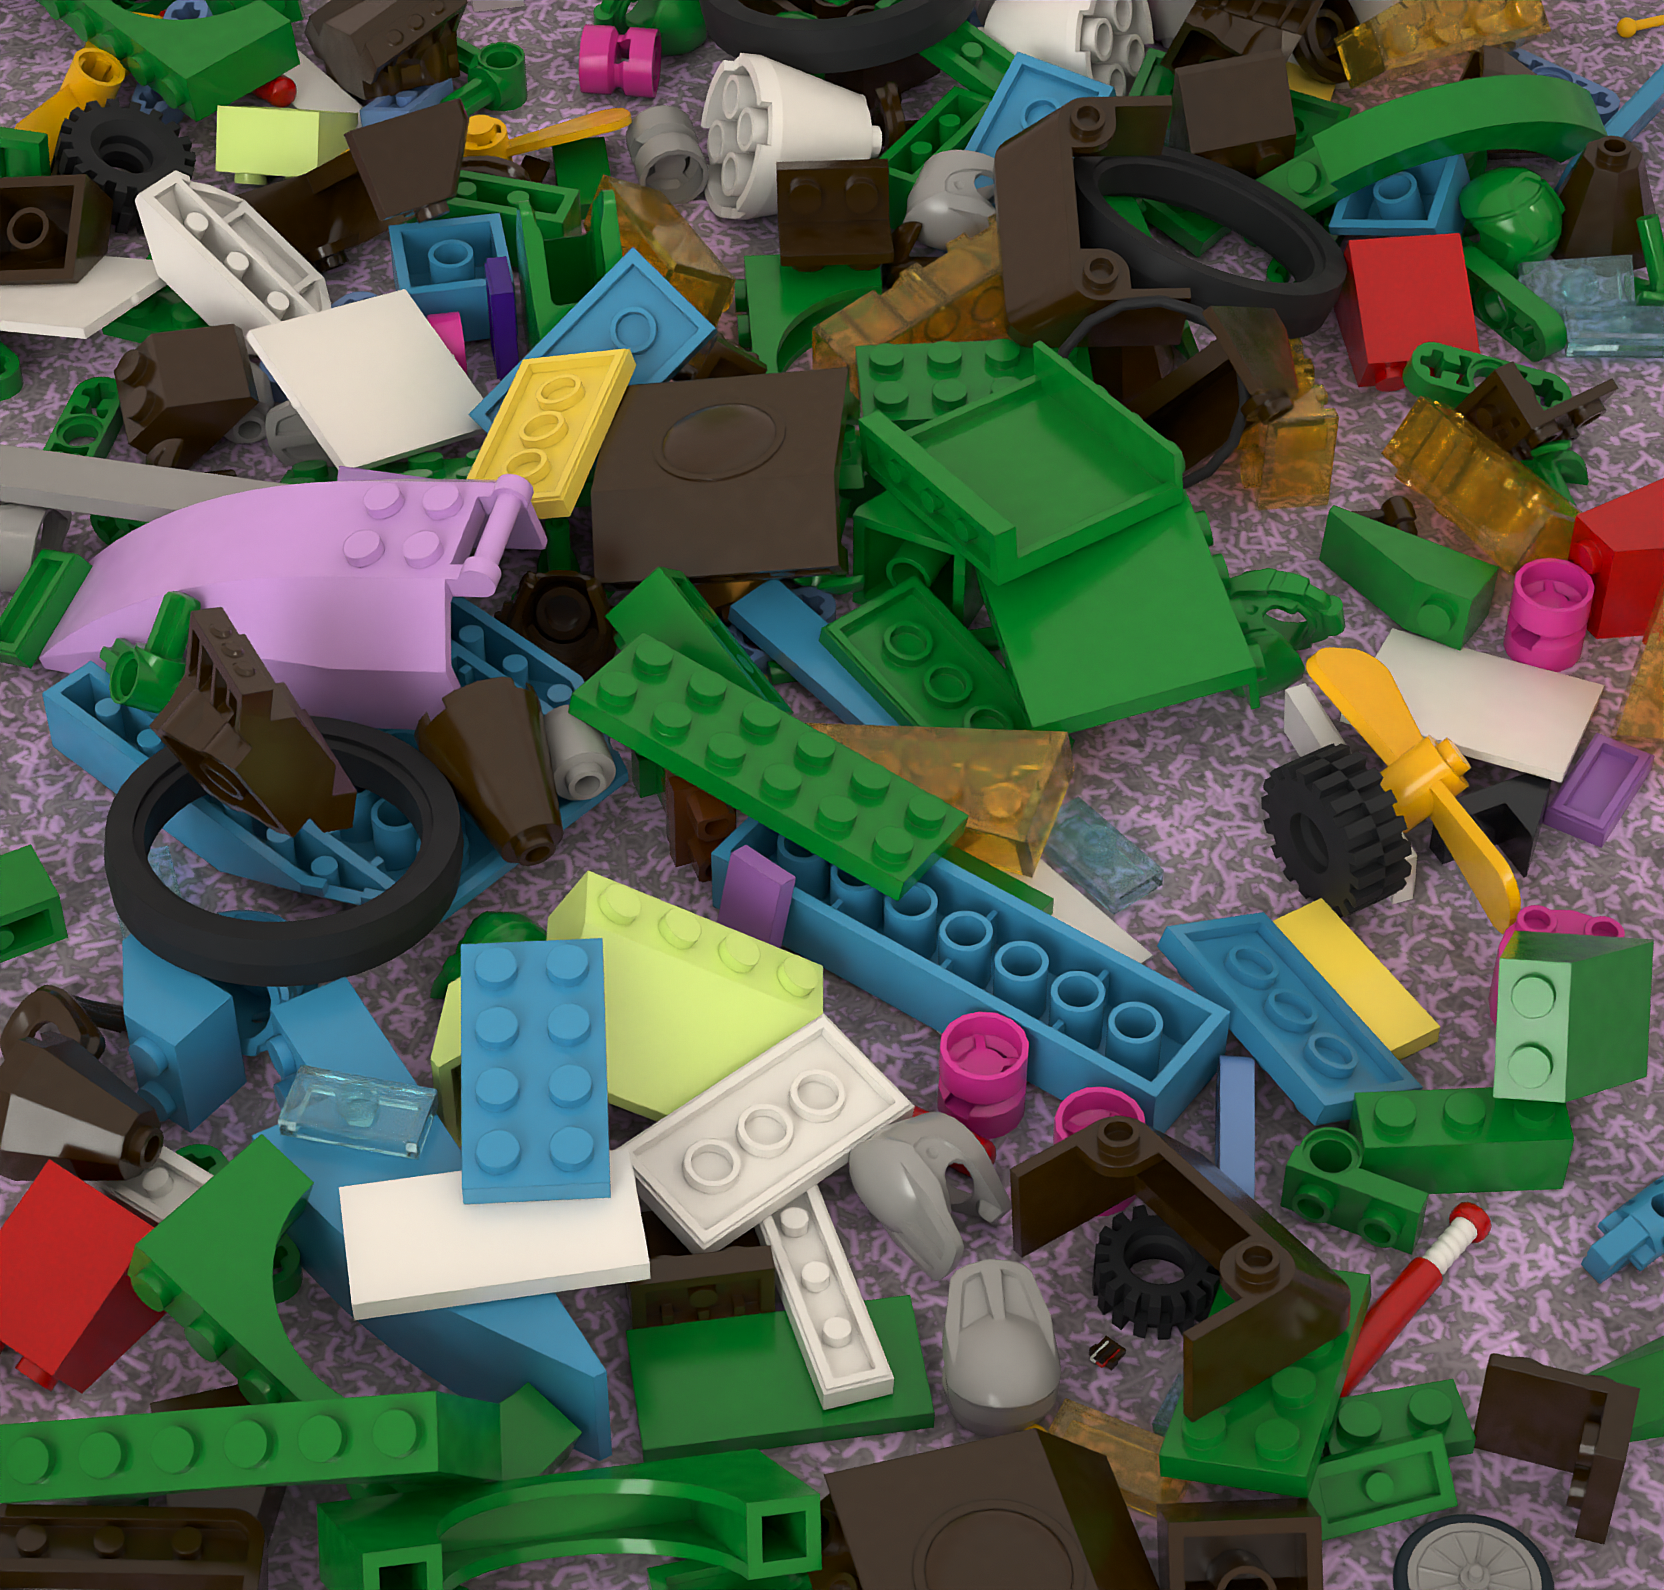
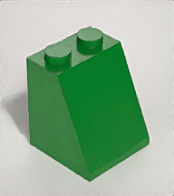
(897, 544)
(1571, 1015)

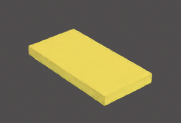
(555, 425)

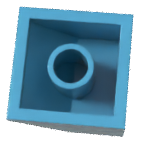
(1406, 203)
(179, 1037)

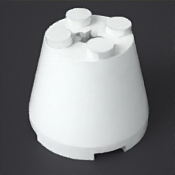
(1082, 36)
(771, 115)

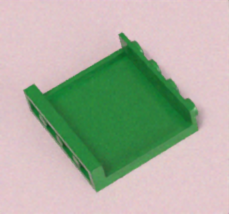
(1027, 469)
(1124, 626)

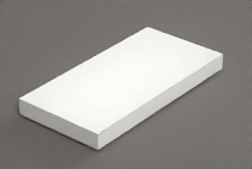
(762, 1136)
(425, 1249)

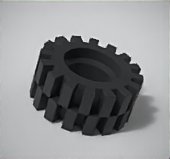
(1145, 1302)

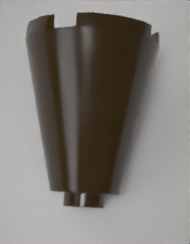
(498, 765)

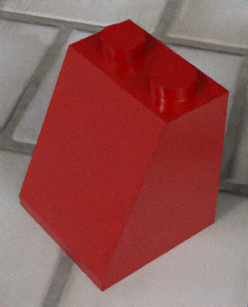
(1399, 298)
(1624, 556)
(68, 1281)

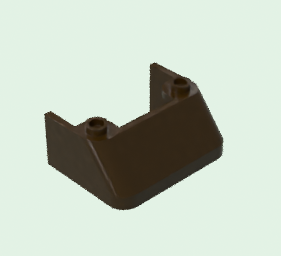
(385, 179)
(1043, 271)
(1201, 397)
(1280, 1288)
(130, 1548)

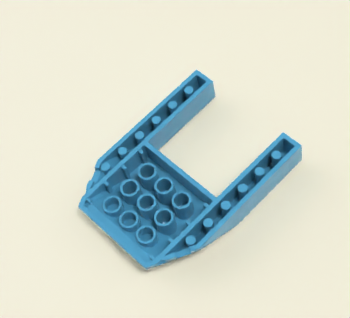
(338, 864)

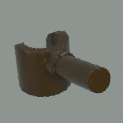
(1395, 512)

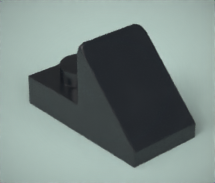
(1508, 815)

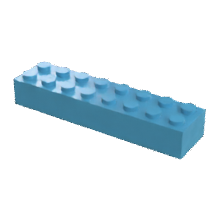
(974, 948)

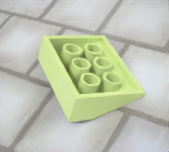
(682, 993)

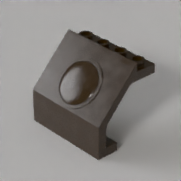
(724, 479)
(982, 1518)

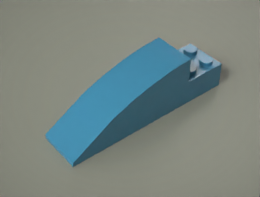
(471, 1348)

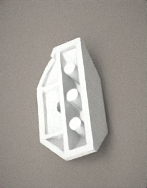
(226, 257)

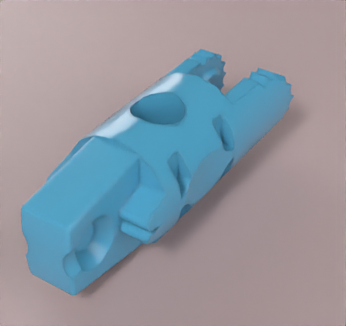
(1630, 1235)

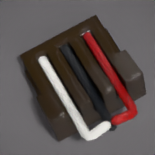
(1107, 1353)

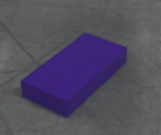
(501, 315)

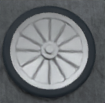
(1470, 1555)

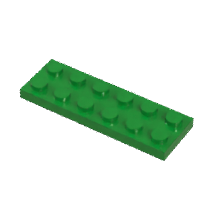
(769, 765)

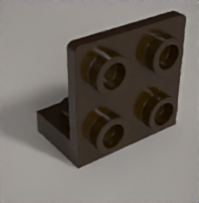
(834, 214)
(1511, 415)
(702, 1285)
(1563, 1424)

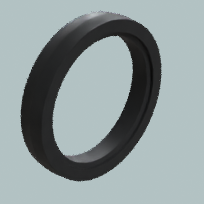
(834, 43)
(1227, 199)
(300, 949)

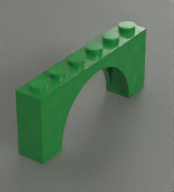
(188, 60)
(785, 307)
(214, 1277)
(350, 1440)
(704, 1508)

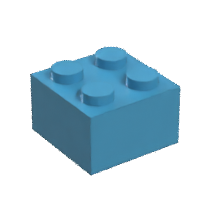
(445, 269)

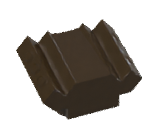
(1238, 28)
(386, 44)
(250, 736)

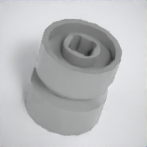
(667, 153)

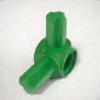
(494, 77)
(150, 672)

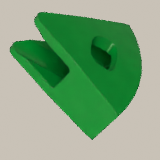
(563, 269)

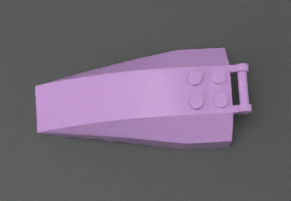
(325, 579)

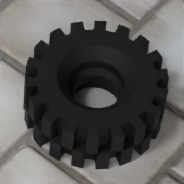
(125, 139)
(1336, 829)

